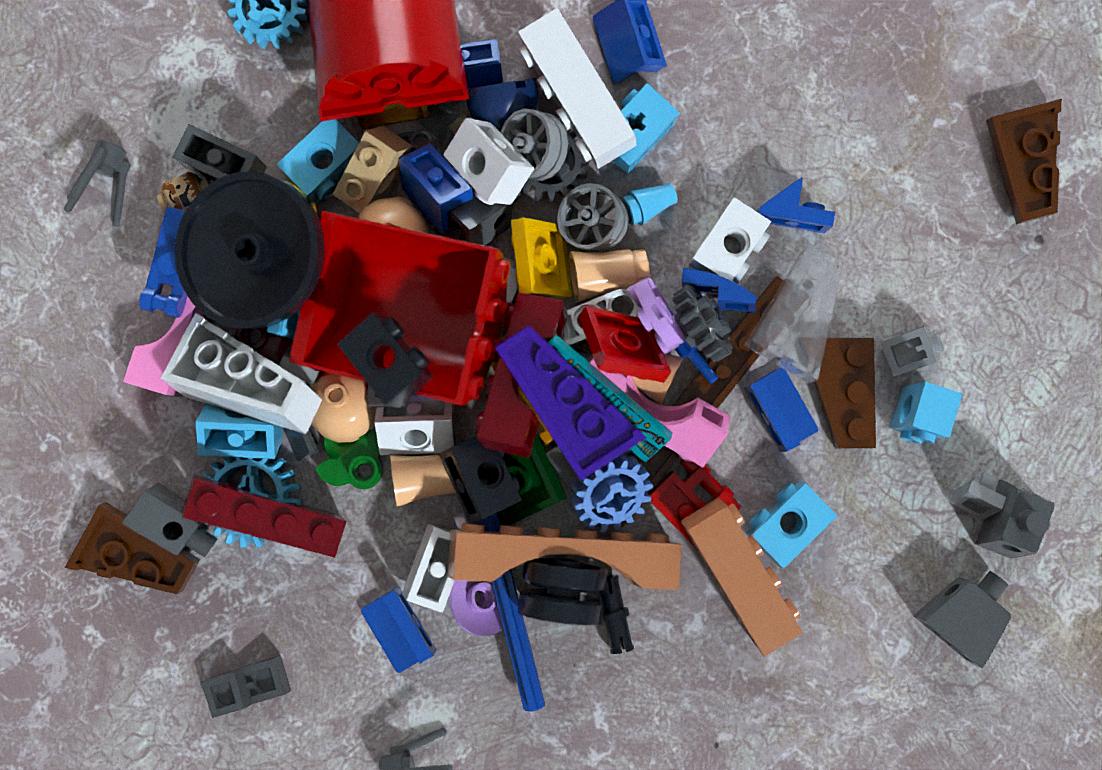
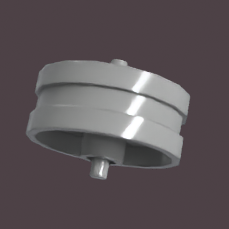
(546, 152)
(592, 218)

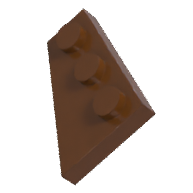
(122, 553)

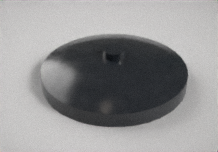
(249, 250)

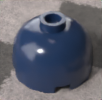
(499, 101)

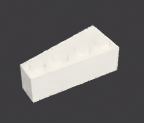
(576, 89)
(234, 377)

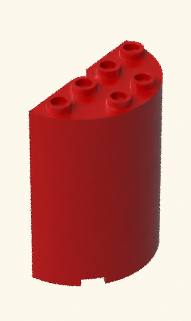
(385, 55)
(434, 286)

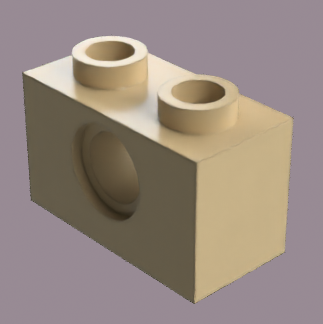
(372, 168)

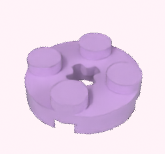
(656, 314)

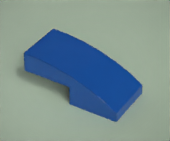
(730, 294)

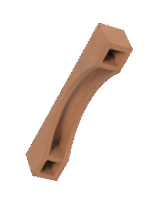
(488, 555)

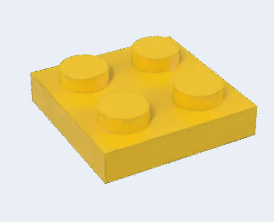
(541, 259)

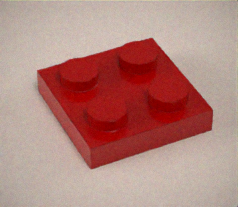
(623, 345)

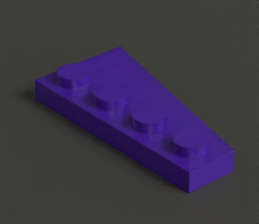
(572, 410)

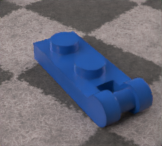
(164, 270)

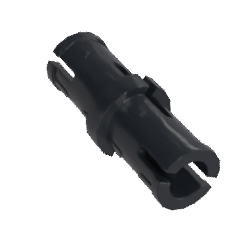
(615, 616)

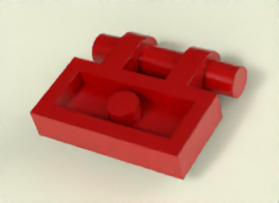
(677, 500)

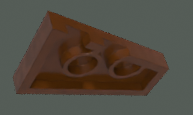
(1027, 156)
(848, 392)

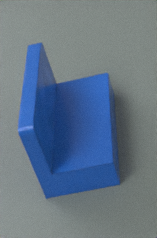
(629, 39)
(433, 184)
(781, 409)
(398, 630)

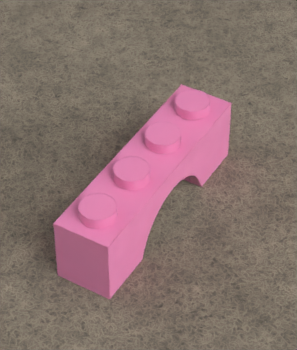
(151, 360)
(694, 426)

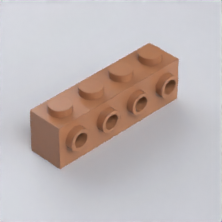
(741, 575)

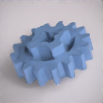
(611, 495)

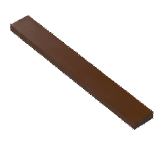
(729, 373)

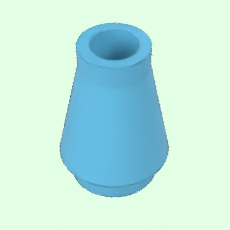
(648, 202)

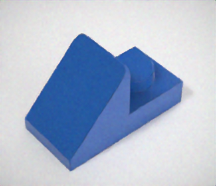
(786, 212)

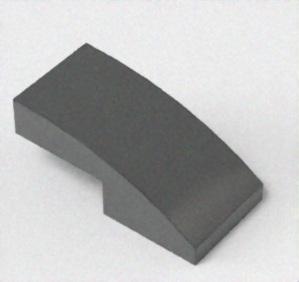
(246, 686)

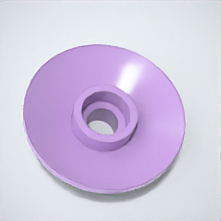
(479, 618)

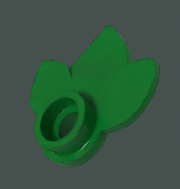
(347, 458)

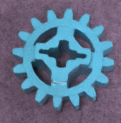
(268, 23)

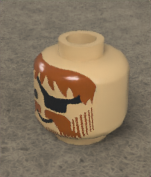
(180, 191)

